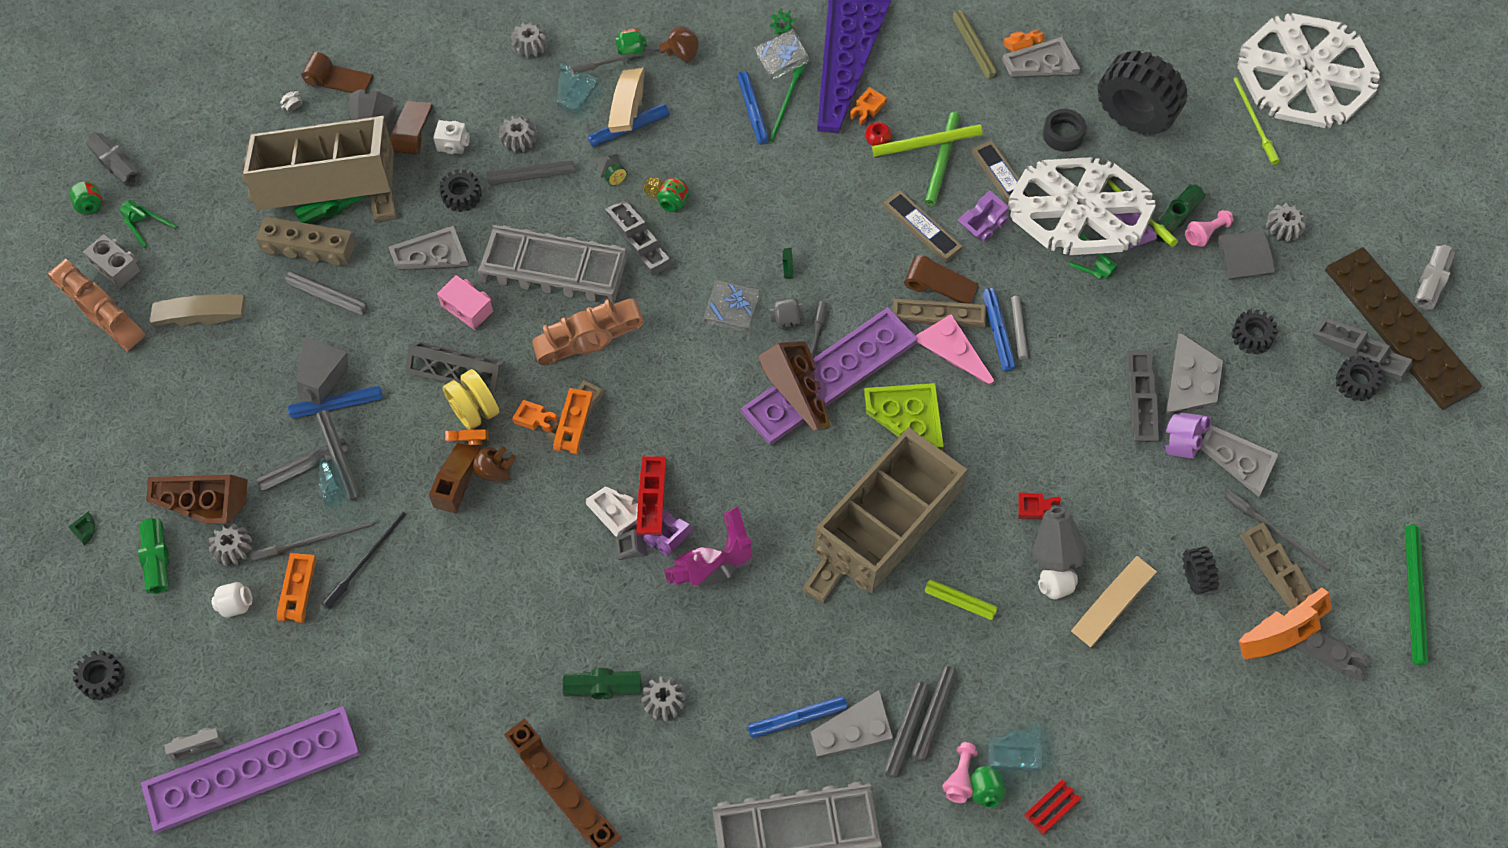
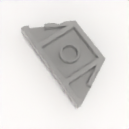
(1193, 377)

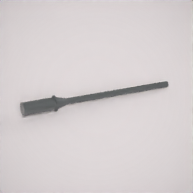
(591, 65)
(818, 324)
(1248, 509)
(277, 549)

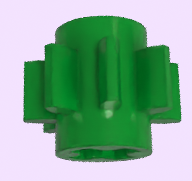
(785, 17)

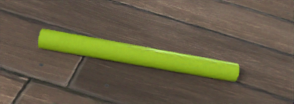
(927, 140)

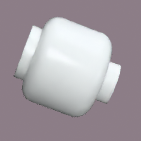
(1057, 584)
(232, 599)

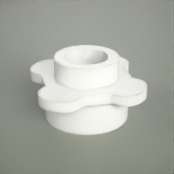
(291, 101)

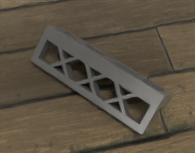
(453, 357)

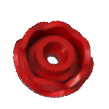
(876, 128)

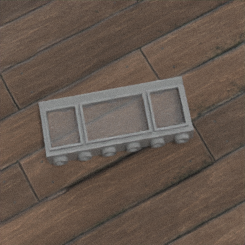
(553, 262)
(802, 820)

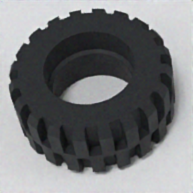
(1142, 92)

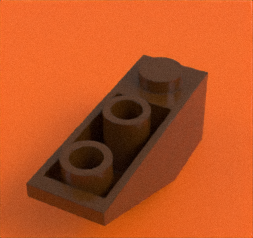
(453, 478)

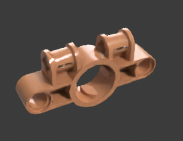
(96, 304)
(587, 330)

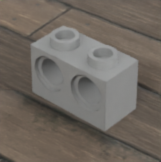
(112, 261)

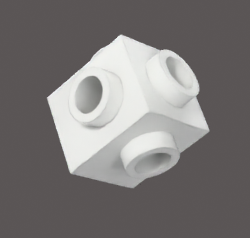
(451, 137)

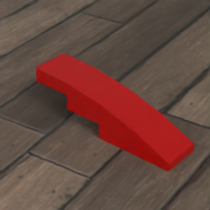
(651, 495)

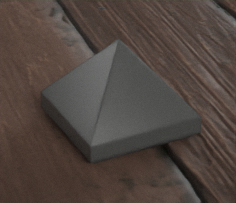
(606, 161)

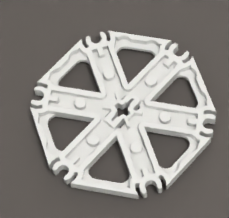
(1297, 79)
(1094, 206)

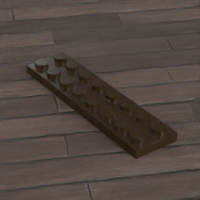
(1403, 328)

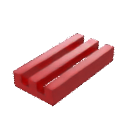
(1068, 791)

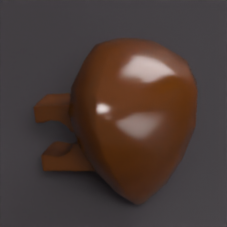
(681, 43)
(491, 466)

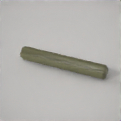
(974, 44)

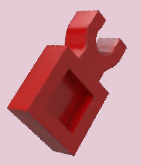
(1034, 505)

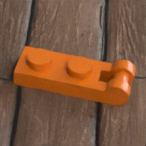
(573, 420)
(296, 587)

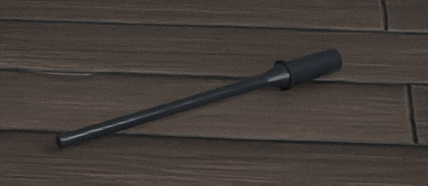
(342, 586)

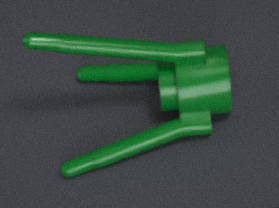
(135, 213)
(1104, 265)

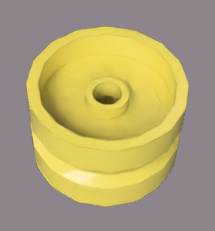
(471, 400)

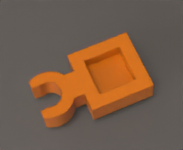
(1020, 40)
(869, 103)
(531, 415)
(474, 437)

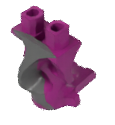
(709, 566)

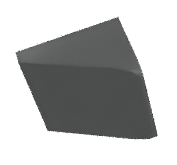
(630, 545)

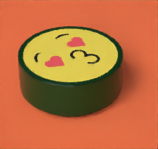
(615, 174)

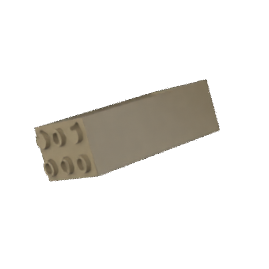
(318, 163)
(889, 510)

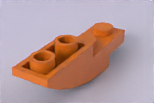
(1282, 632)

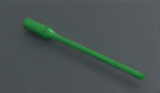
(797, 72)

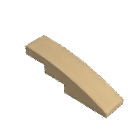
(626, 100)
(1114, 601)

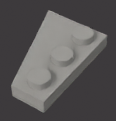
(1042, 59)
(430, 251)
(1239, 457)
(853, 729)

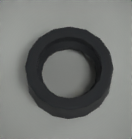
(1064, 143)

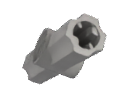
(1434, 277)

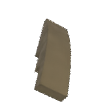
(201, 308)
(1276, 565)

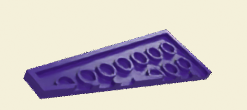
(848, 44)

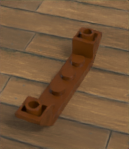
(560, 787)

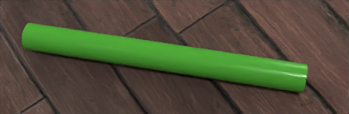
(941, 162)

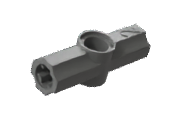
(113, 159)

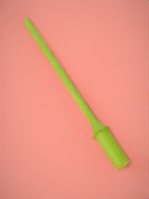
(1267, 144)
(1159, 229)

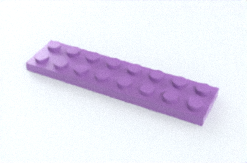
(837, 369)
(249, 769)

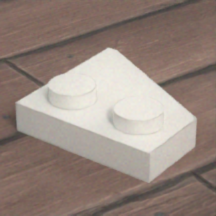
(614, 510)

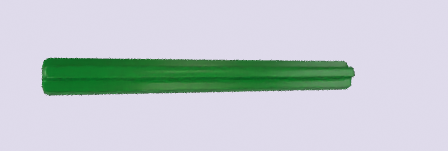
(1416, 595)

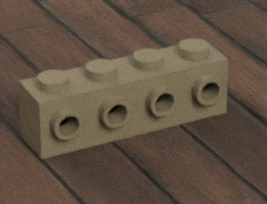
(305, 241)

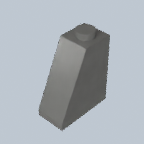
(319, 370)

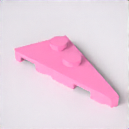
(949, 342)

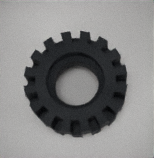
(464, 200)
(1257, 320)
(1365, 368)
(1200, 570)
(110, 684)

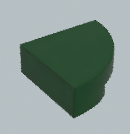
(787, 263)
(83, 528)

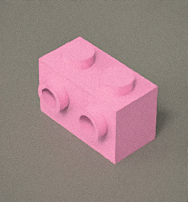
(465, 302)

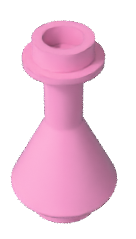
(1200, 232)
(959, 785)

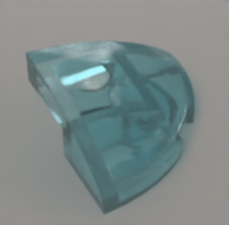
(326, 483)

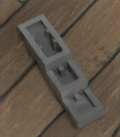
(638, 237)
(1355, 342)
(1142, 395)

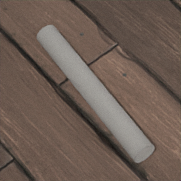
(1019, 328)

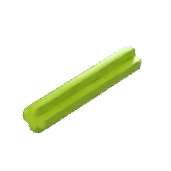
(961, 599)

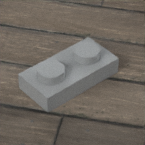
(188, 746)

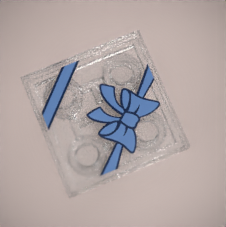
(782, 54)
(732, 305)

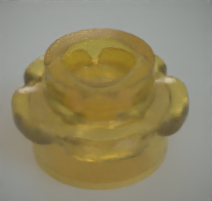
(652, 186)

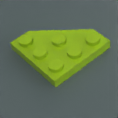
(906, 407)

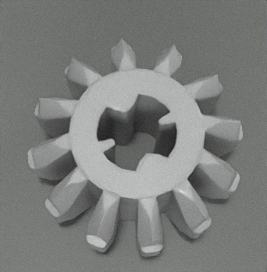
(529, 39)
(518, 133)
(1286, 222)
(226, 553)
(673, 698)

